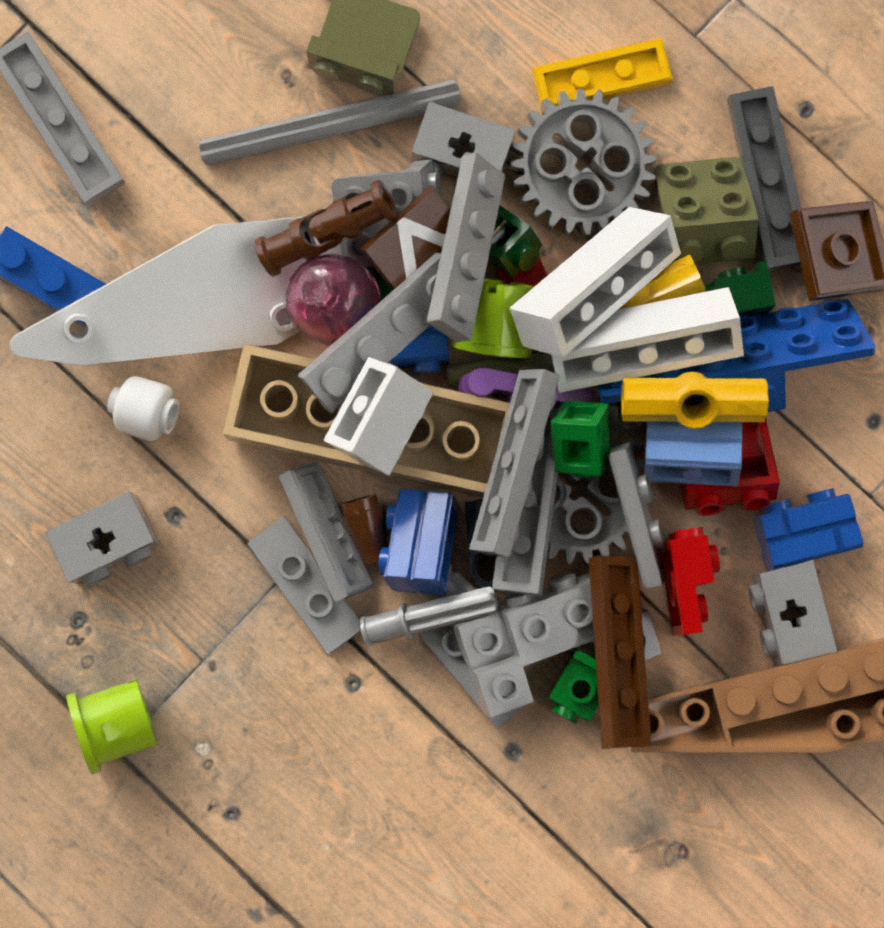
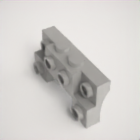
(529, 631)

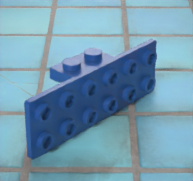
(780, 344)

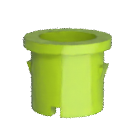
(494, 325)
(111, 723)

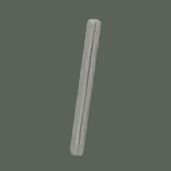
(328, 123)

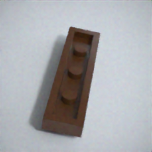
(619, 652)

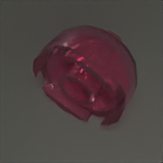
(329, 296)

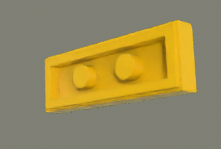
(612, 71)

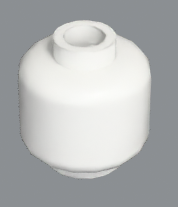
(143, 408)

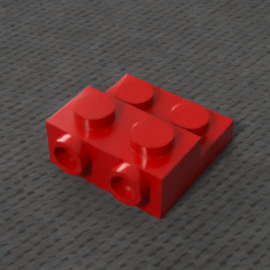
(757, 479)
(688, 564)

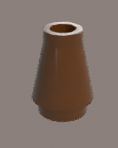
(366, 526)

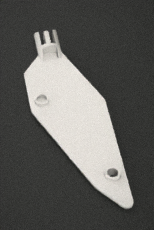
(184, 301)

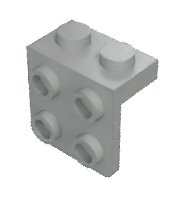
(403, 188)

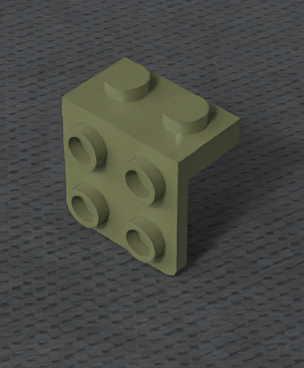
(364, 43)
(709, 208)

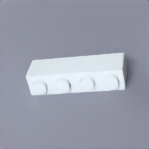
(595, 281)
(654, 340)

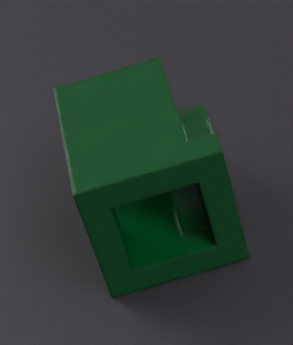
(514, 244)
(750, 291)

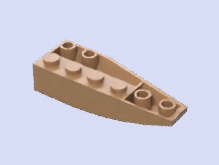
(779, 708)

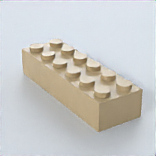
(277, 412)

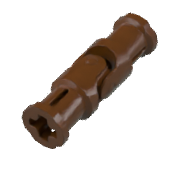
(328, 225)

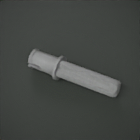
(428, 615)

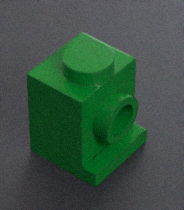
(581, 438)
(578, 667)

